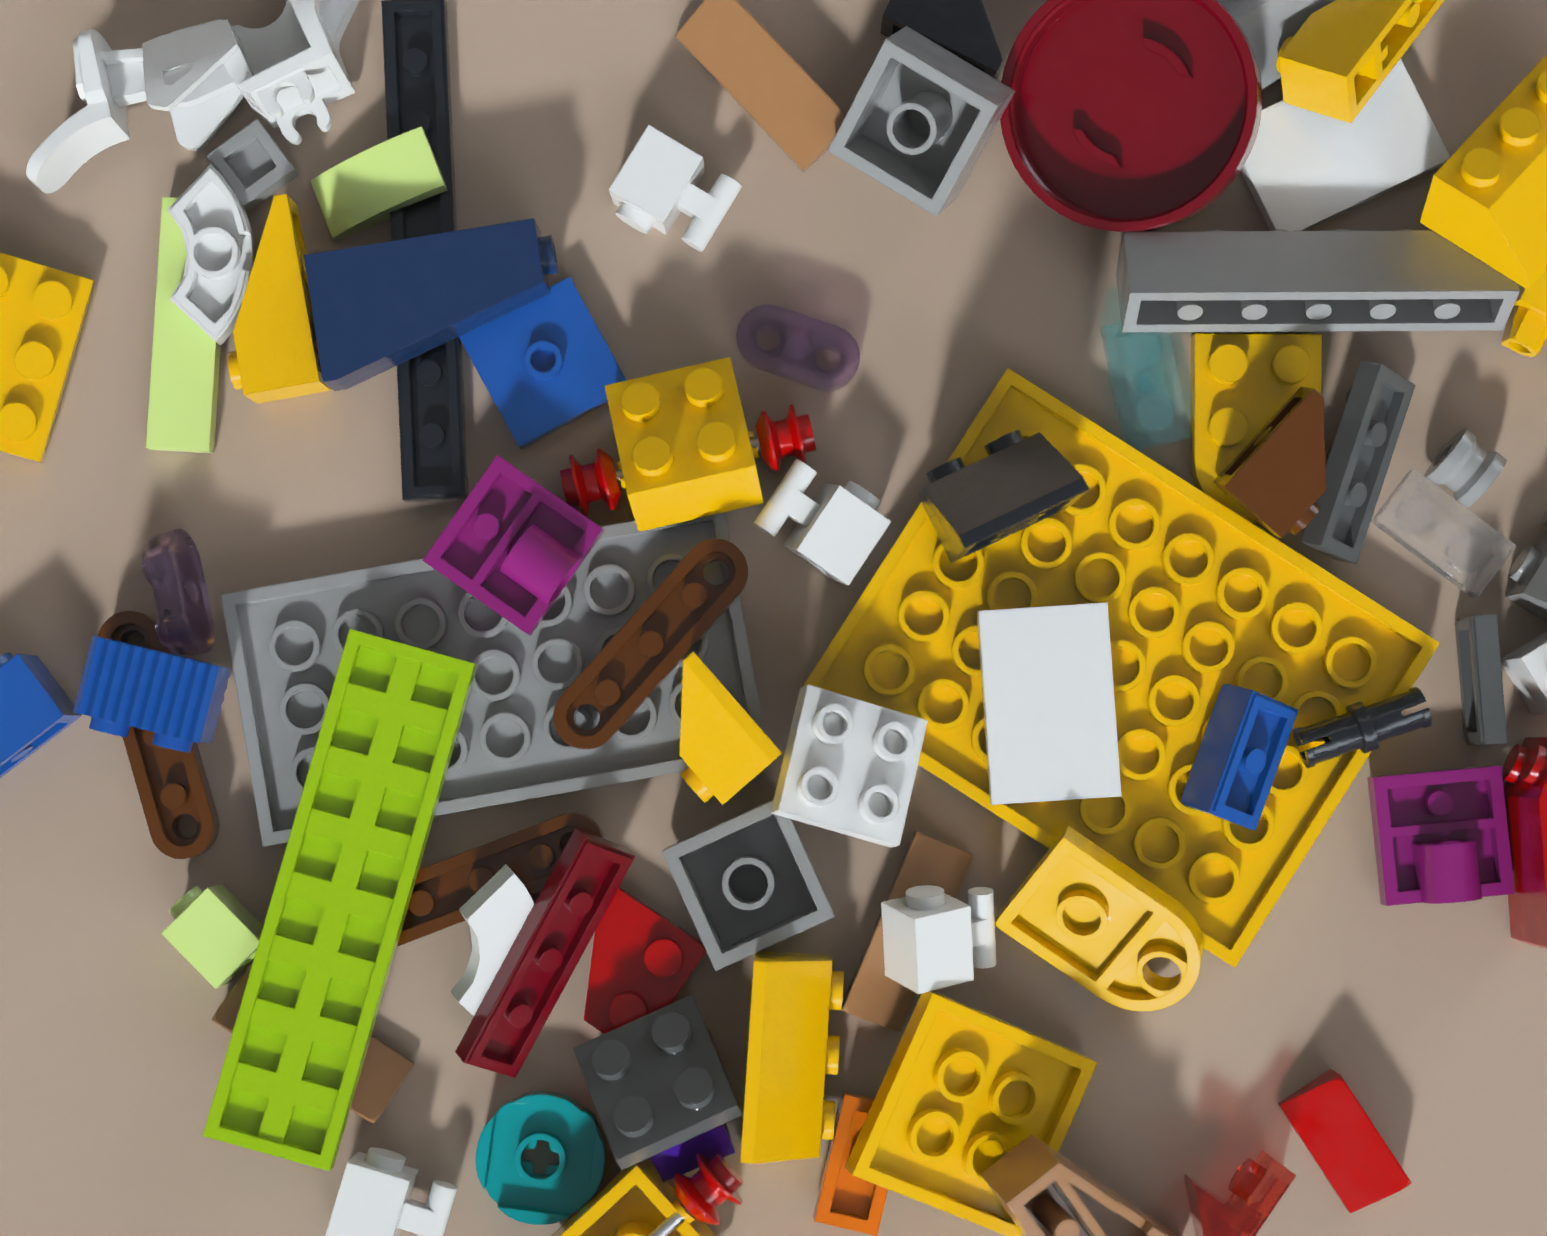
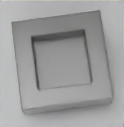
(252, 165)

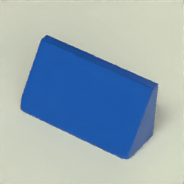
(1239, 756)

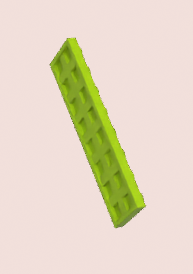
(340, 900)

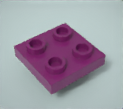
(513, 545)
(1441, 836)

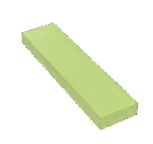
(183, 359)

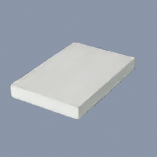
(1319, 166)
(1049, 703)

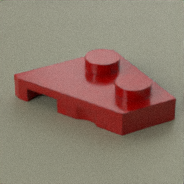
(636, 963)

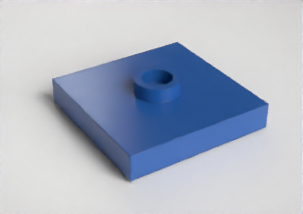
(543, 363)

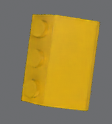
(1495, 186)
(790, 1056)

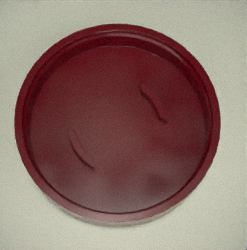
(1131, 109)

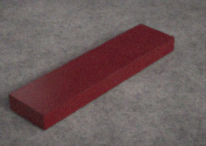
(545, 953)

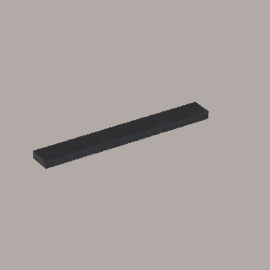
(432, 382)

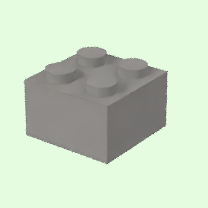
(920, 120)
(747, 884)

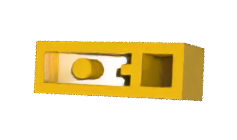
(1348, 53)
(275, 322)

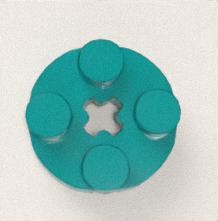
(512, 1180)

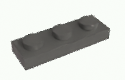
(1359, 461)

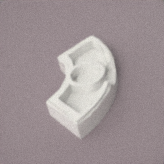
(218, 253)
(494, 922)

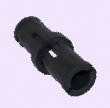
(1362, 727)

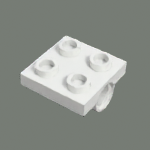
(849, 766)

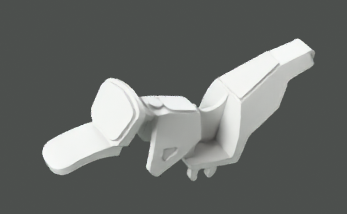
(201, 80)

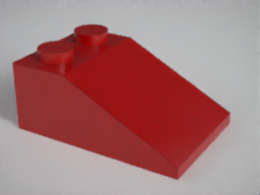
(1527, 829)

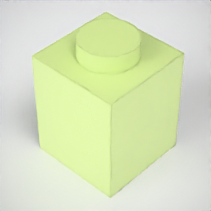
(214, 933)

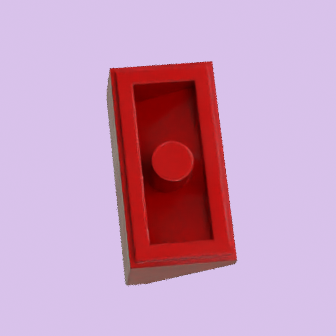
(1344, 1142)

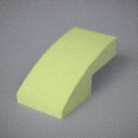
(377, 183)

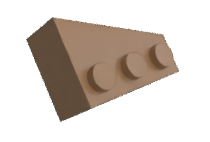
(1058, 1198)

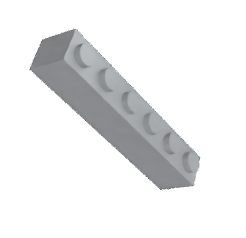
(1306, 282)

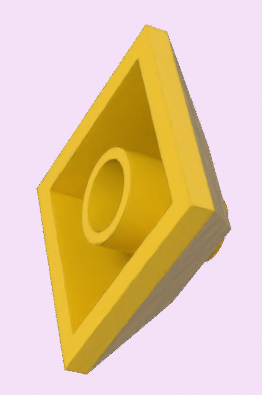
(718, 736)

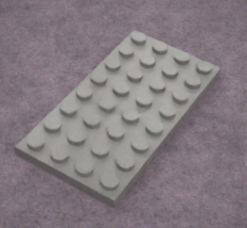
(507, 750)

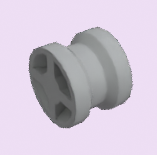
(1465, 468)

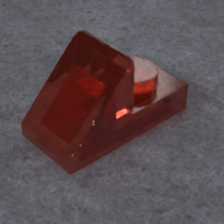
(1255, 1193)

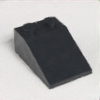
(1000, 493)

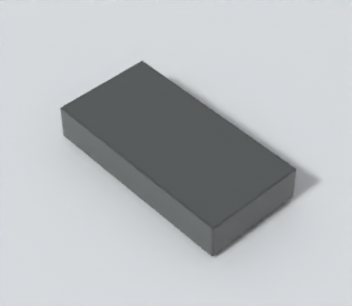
(1481, 680)

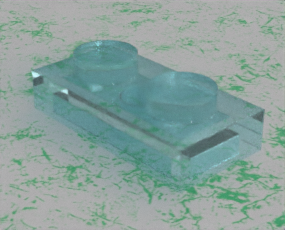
(1145, 387)

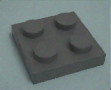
(657, 1082)

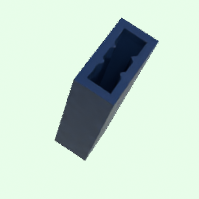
(416, 293)

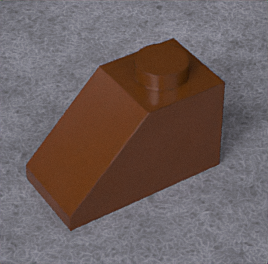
(1282, 467)

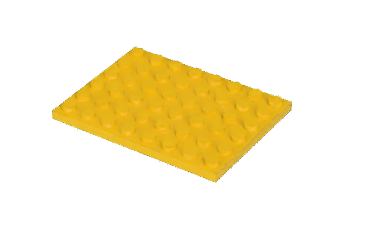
(1190, 608)

